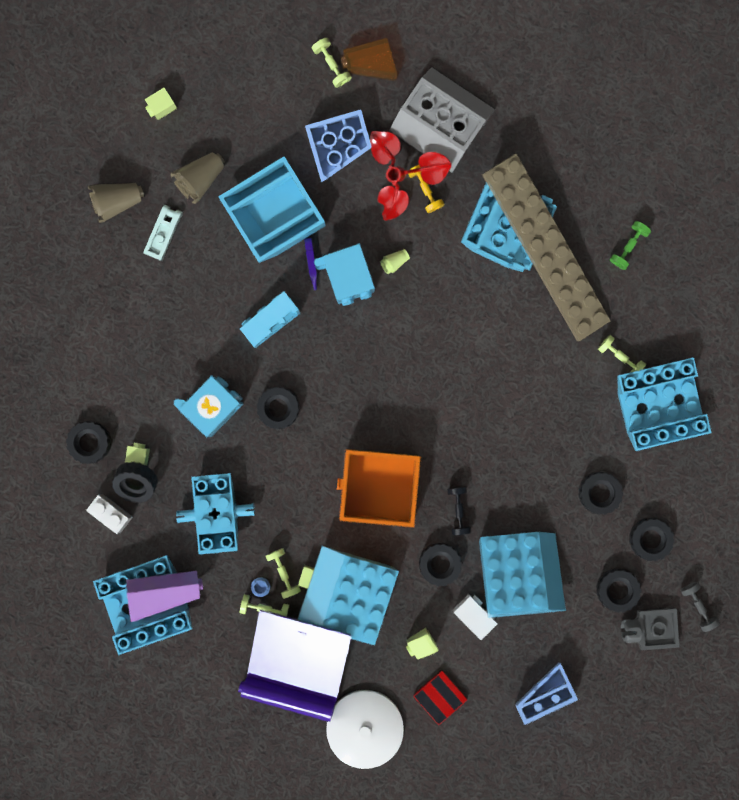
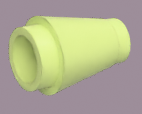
(394, 261)

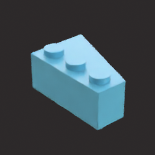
(269, 319)

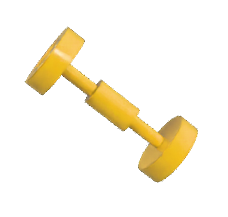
(427, 191)

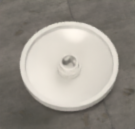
(365, 729)

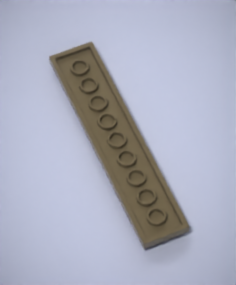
(546, 247)

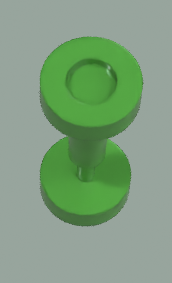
(641, 229)

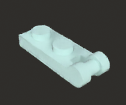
(162, 233)

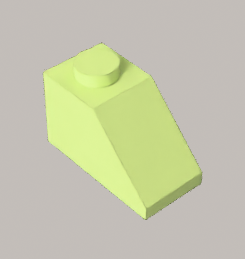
(421, 644)

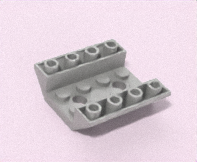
(434, 128)

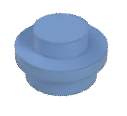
(260, 587)

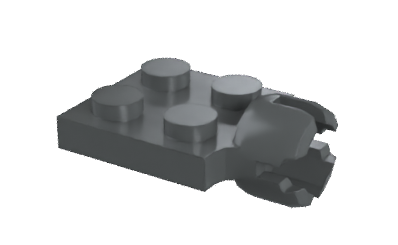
(652, 629)

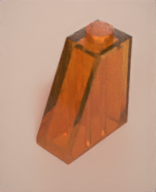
(370, 60)

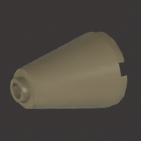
(198, 176)
(113, 199)

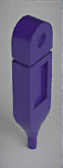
(310, 259)

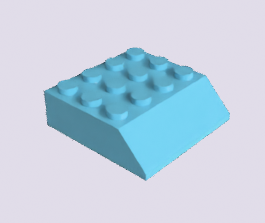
(272, 210)
(521, 574)
(348, 594)

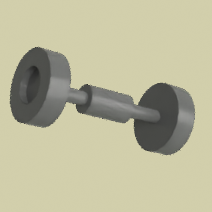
(709, 624)

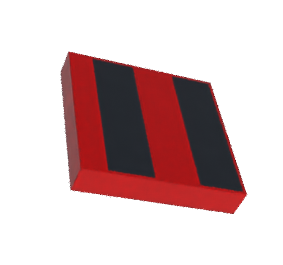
(440, 697)

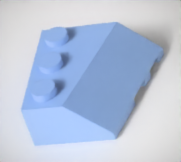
(338, 142)

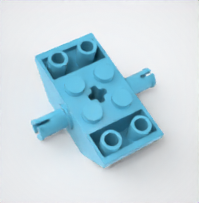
(213, 533)

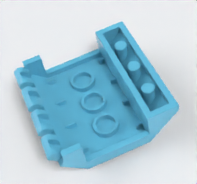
(494, 237)

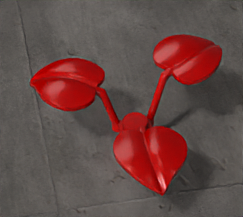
(433, 171)

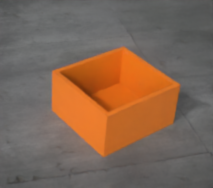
(379, 488)

